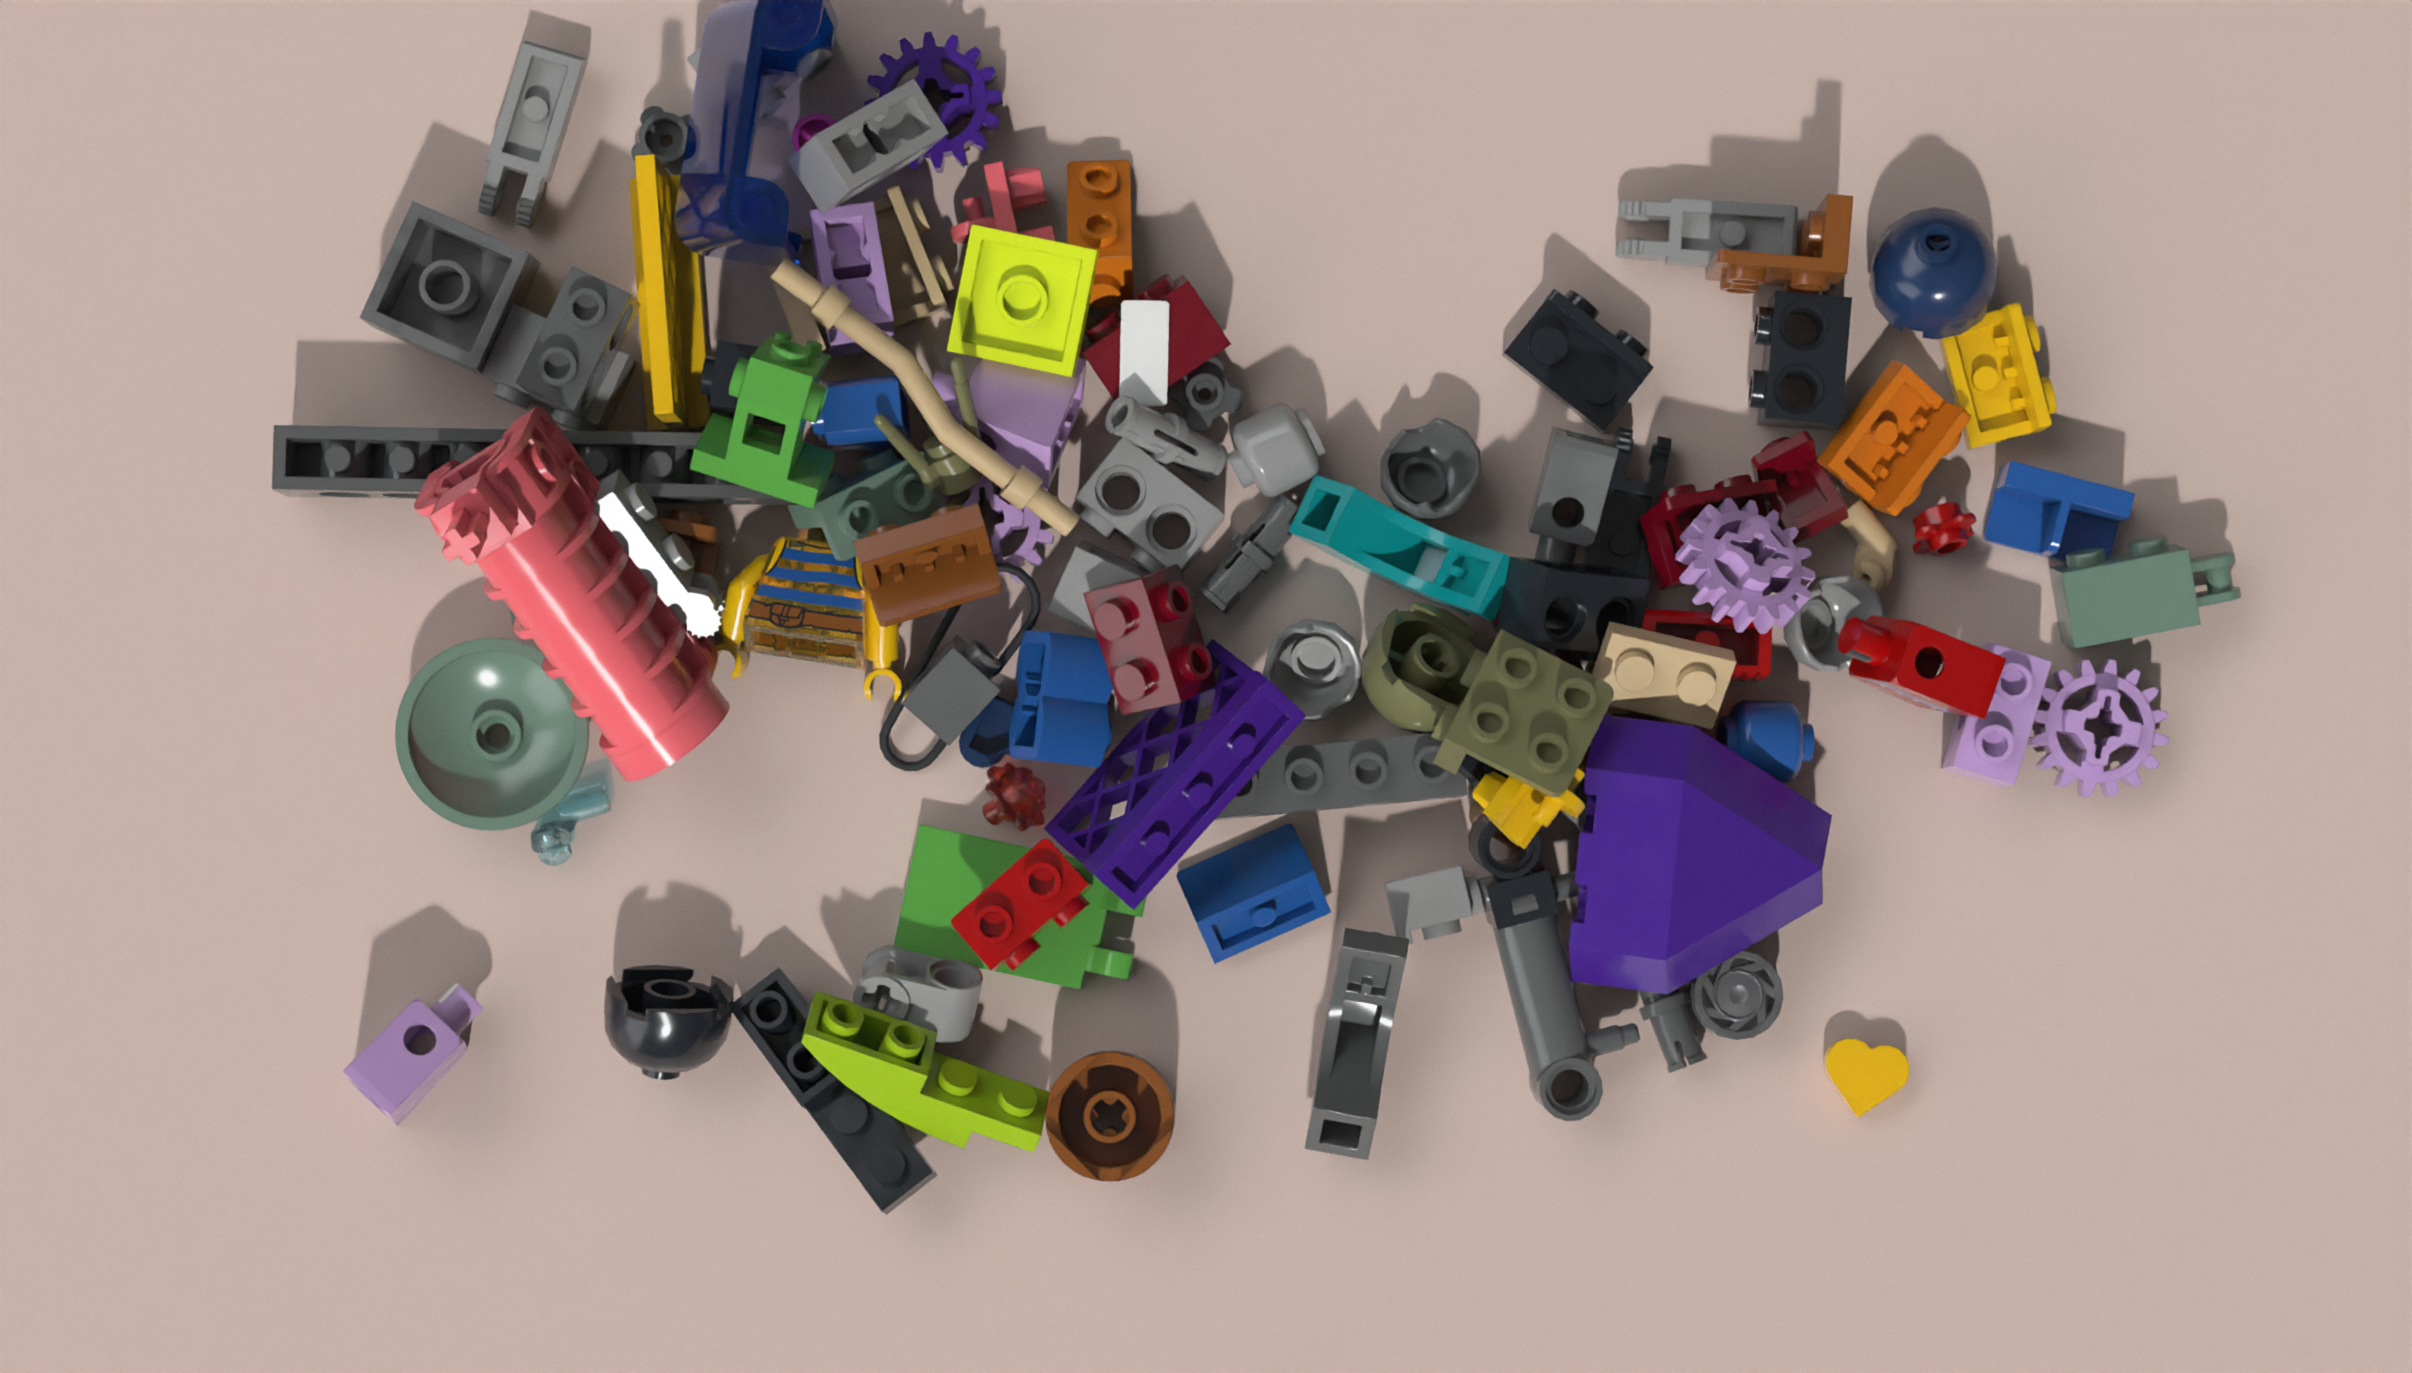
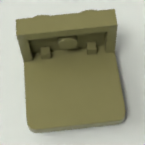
(1523, 715)

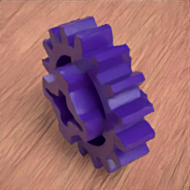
(963, 98)

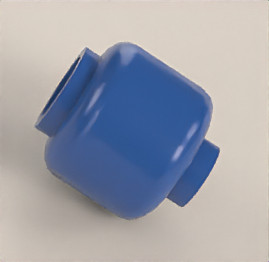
(1768, 736)

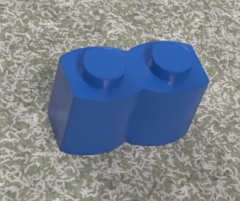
(850, 413)
(1061, 700)

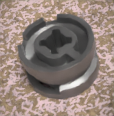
(1737, 997)

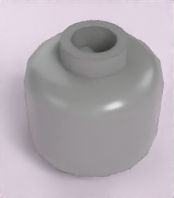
(1276, 450)

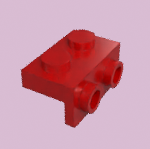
(1022, 904)

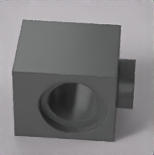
(954, 688)

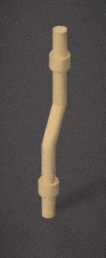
(1018, 485)

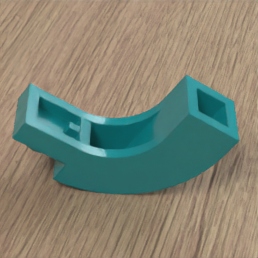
(1401, 549)

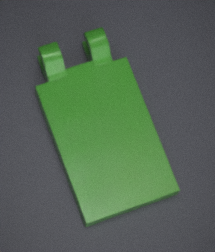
(956, 867)

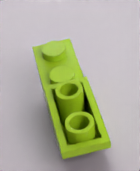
(901, 1074)

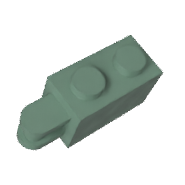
(2135, 591)

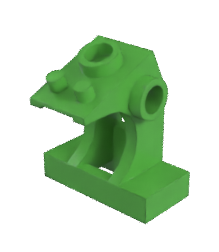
(782, 387)

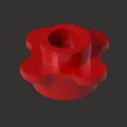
(1942, 529)

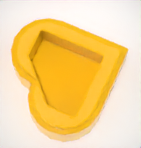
(1864, 1073)

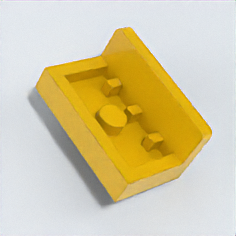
(1998, 378)

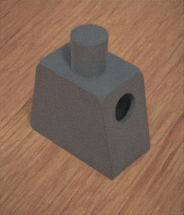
(1578, 469)

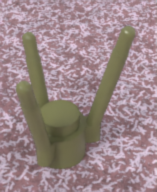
(940, 465)

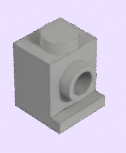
(1433, 902)

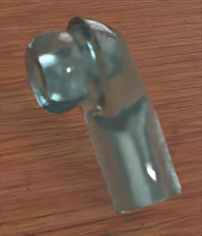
(553, 830)

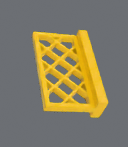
(670, 303)

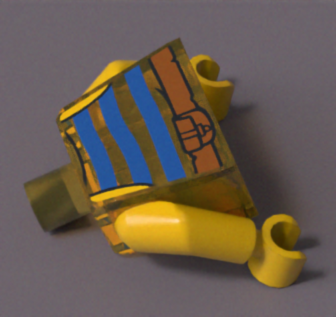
(808, 610)

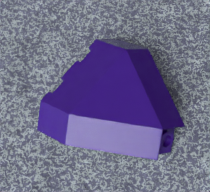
(1684, 856)

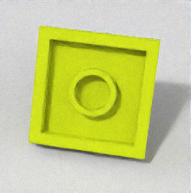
(1023, 300)

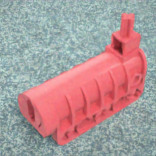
(577, 593)

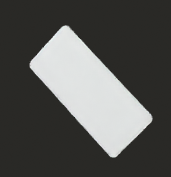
(1144, 351)

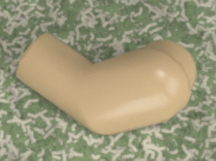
(1875, 547)

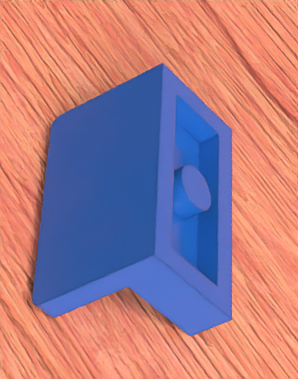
(1253, 892)

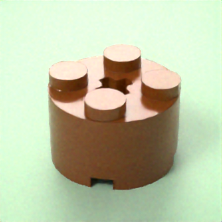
(1110, 1153)

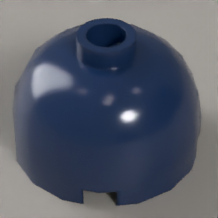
(1934, 273)

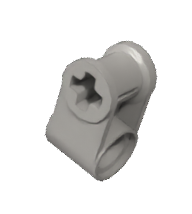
(922, 990)

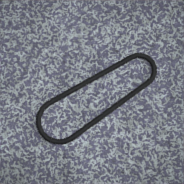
(928, 654)

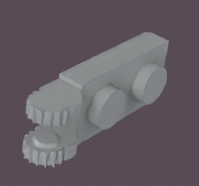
(532, 127)
(1704, 226)
(660, 557)

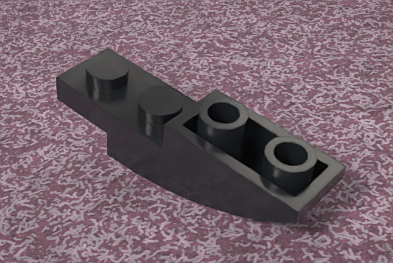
(862, 1134)

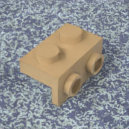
(1663, 675)

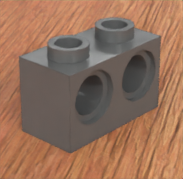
(578, 342)

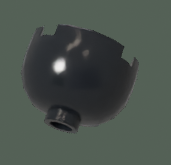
(665, 1020)

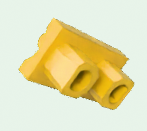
(1521, 809)

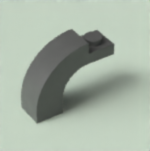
(1356, 1043)

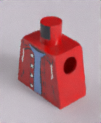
(1904, 662)

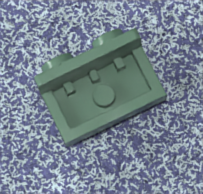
(876, 495)

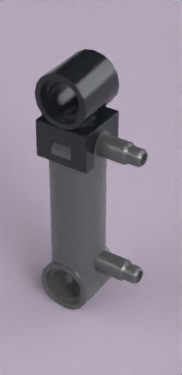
(1523, 910)

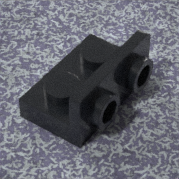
(1580, 358)

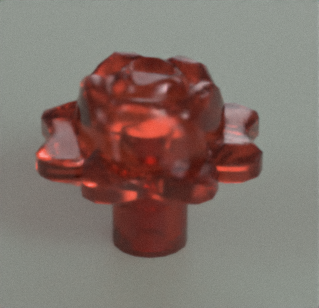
(1014, 797)

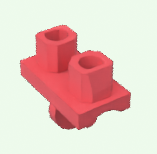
(1008, 192)

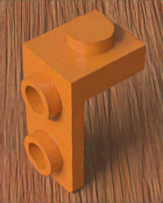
(1102, 221)

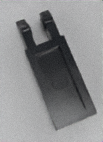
(1619, 532)

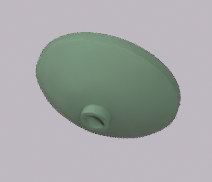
(447, 728)

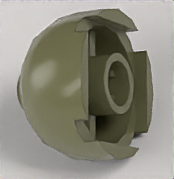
(1417, 665)

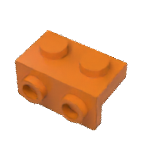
(1894, 440)

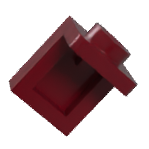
(1805, 491)

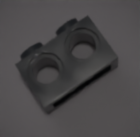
(1818, 364)
(1569, 604)

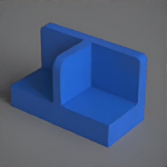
(2053, 512)

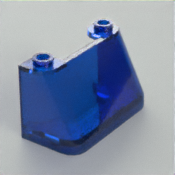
(718, 204)

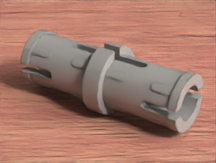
(1138, 424)

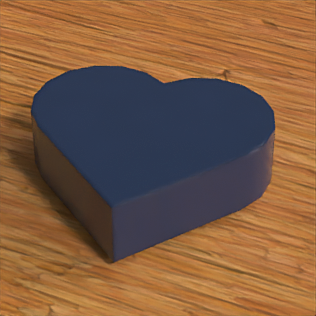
(987, 736)

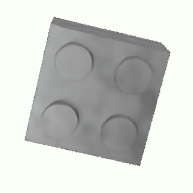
(448, 287)

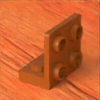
(1817, 268)

